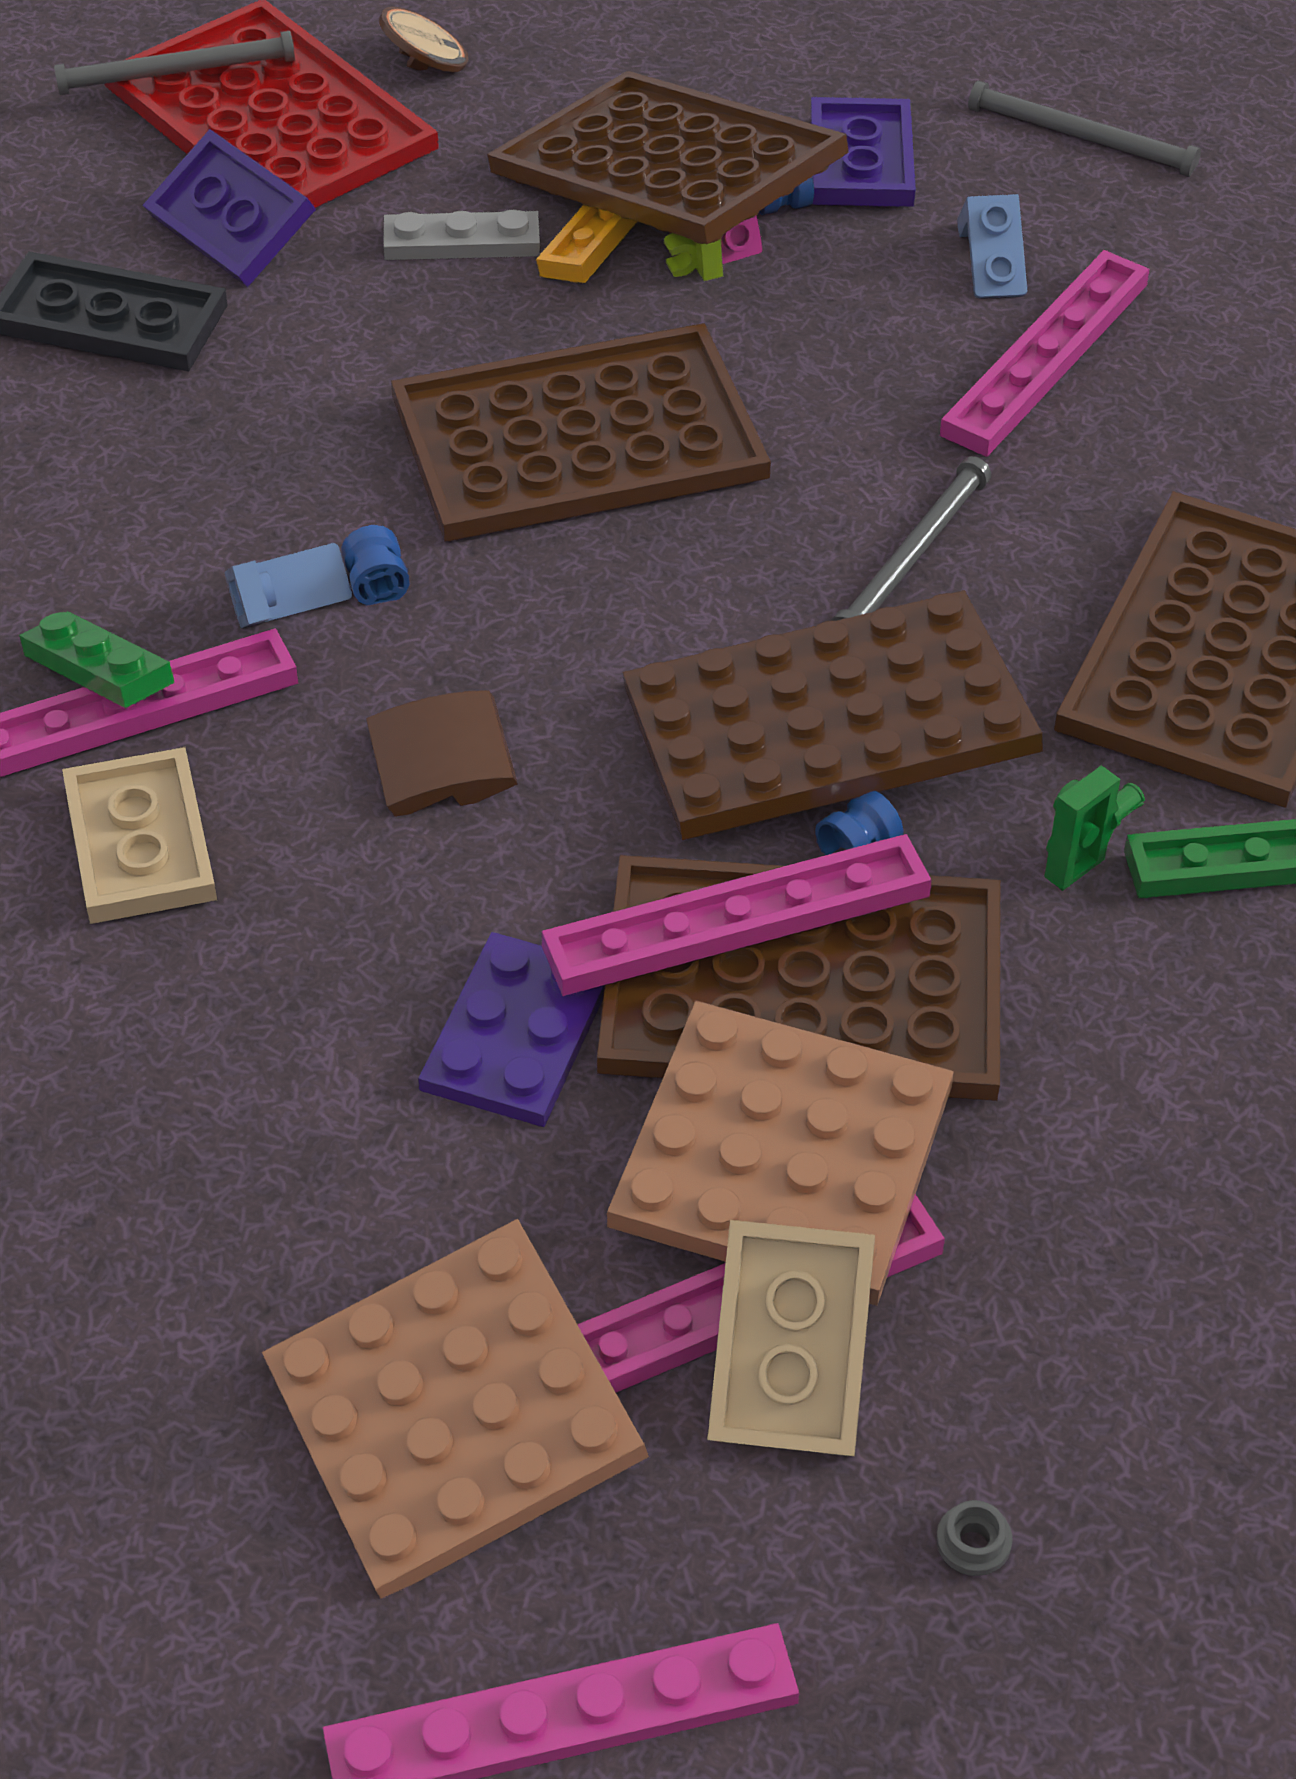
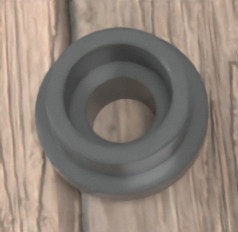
(979, 1518)

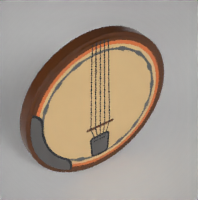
(422, 40)

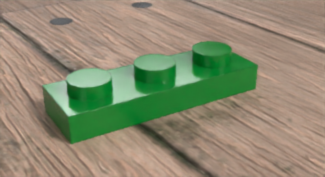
(96, 658)
(1212, 858)

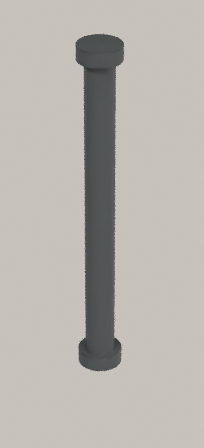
(174, 62)
(1084, 128)
(971, 474)

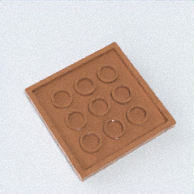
(779, 1134)
(453, 1408)

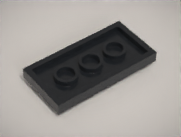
(110, 310)

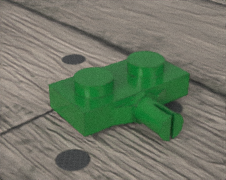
(1085, 822)

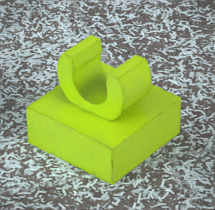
(703, 257)

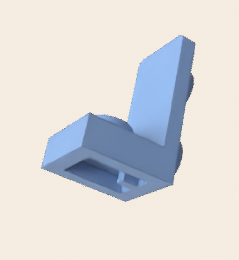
(994, 245)
(288, 584)

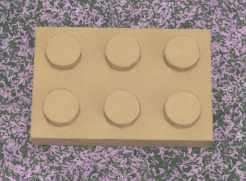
(138, 835)
(791, 1338)

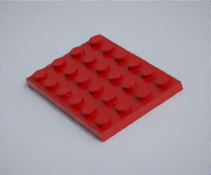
(300, 119)

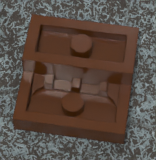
(440, 751)

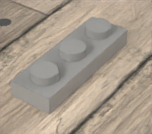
(461, 235)

